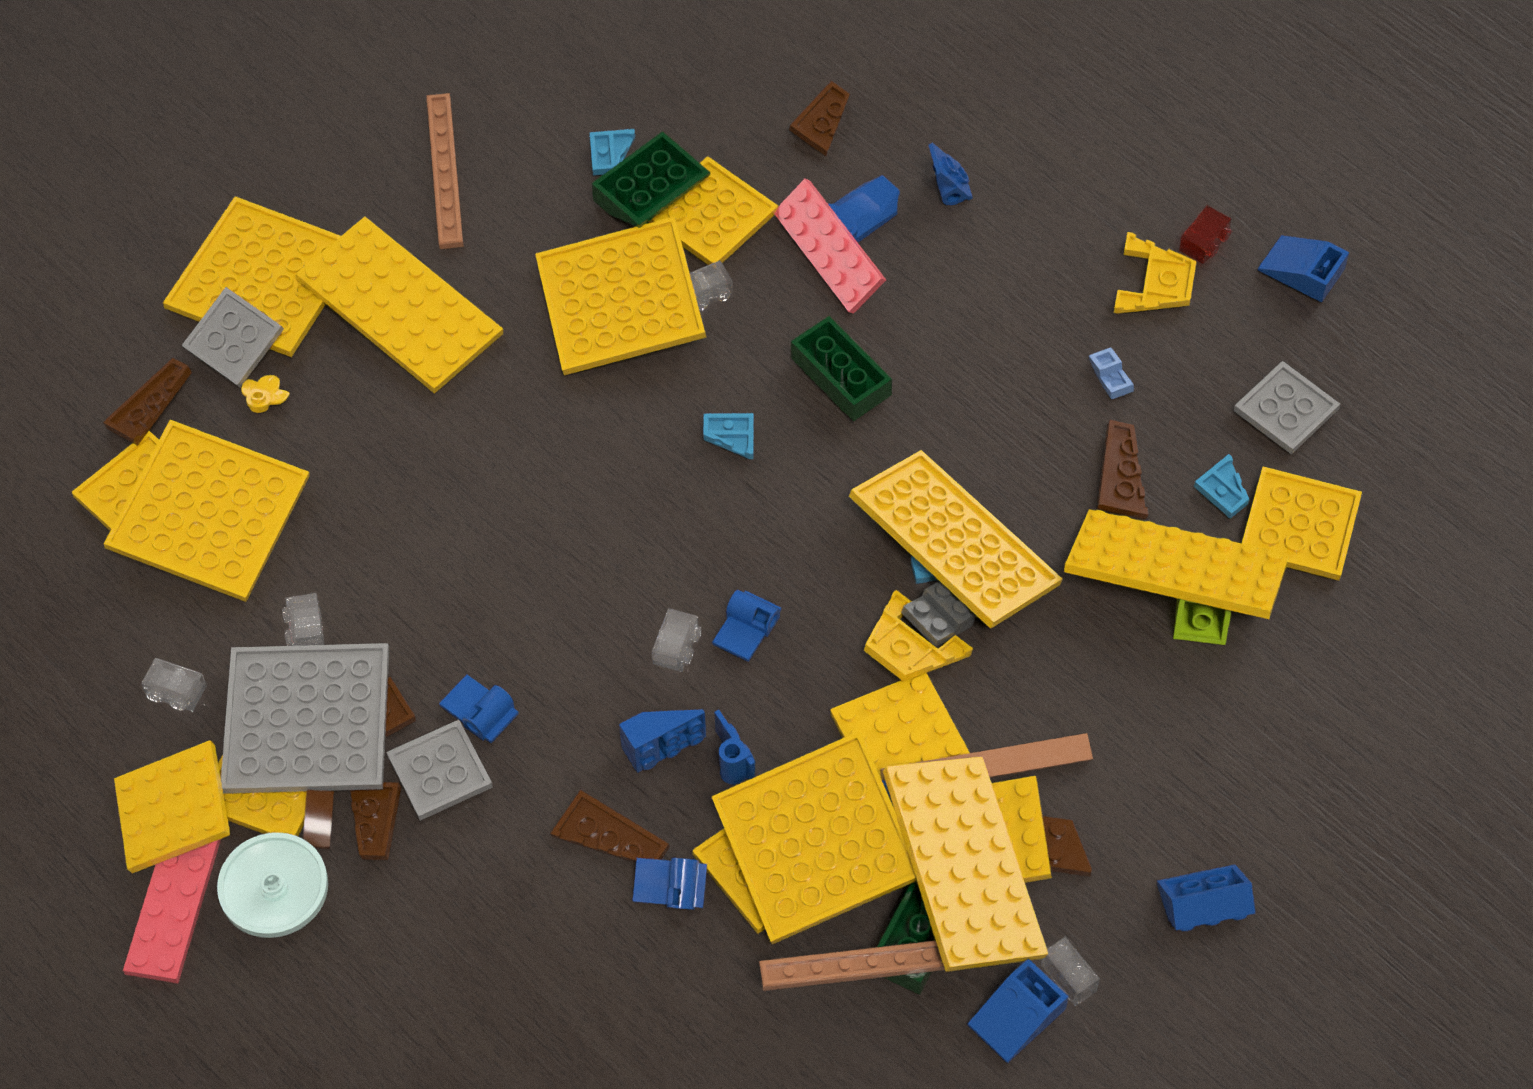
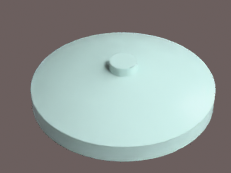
(272, 885)

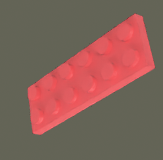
(829, 246)
(170, 915)

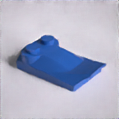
(867, 207)

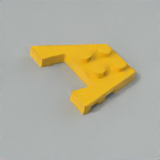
(1166, 282)
(905, 650)

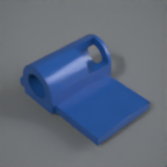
(950, 176)
(742, 631)
(480, 709)
(734, 756)
(673, 882)

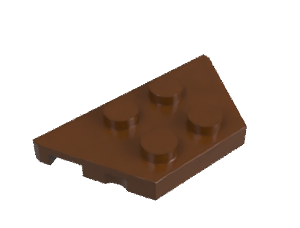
(1065, 847)

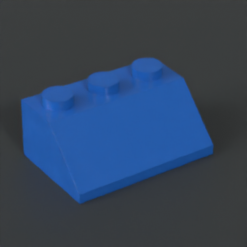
(1207, 897)

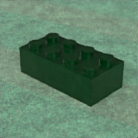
(841, 368)
(909, 926)

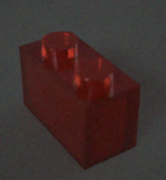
(1205, 235)

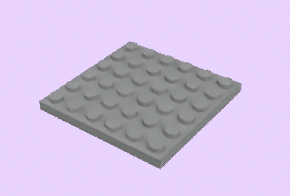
(305, 718)

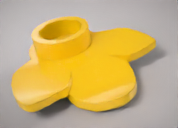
(263, 393)

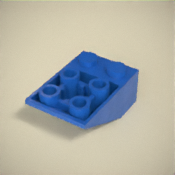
(1305, 265)
(660, 735)
(1019, 1011)

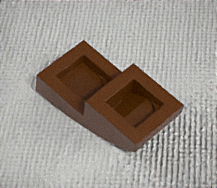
(318, 818)

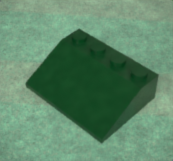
(648, 181)

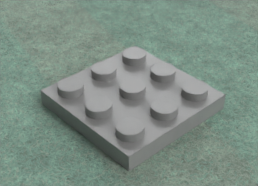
(233, 337)
(1286, 407)
(439, 770)

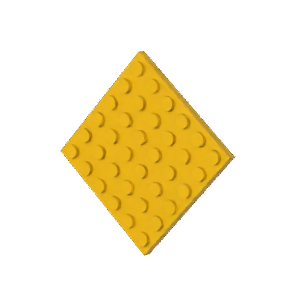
(257, 259)
(620, 296)
(207, 510)
(815, 837)

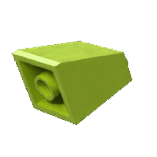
(1201, 622)

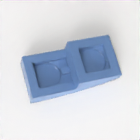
(1110, 373)

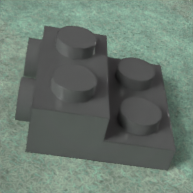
(939, 614)

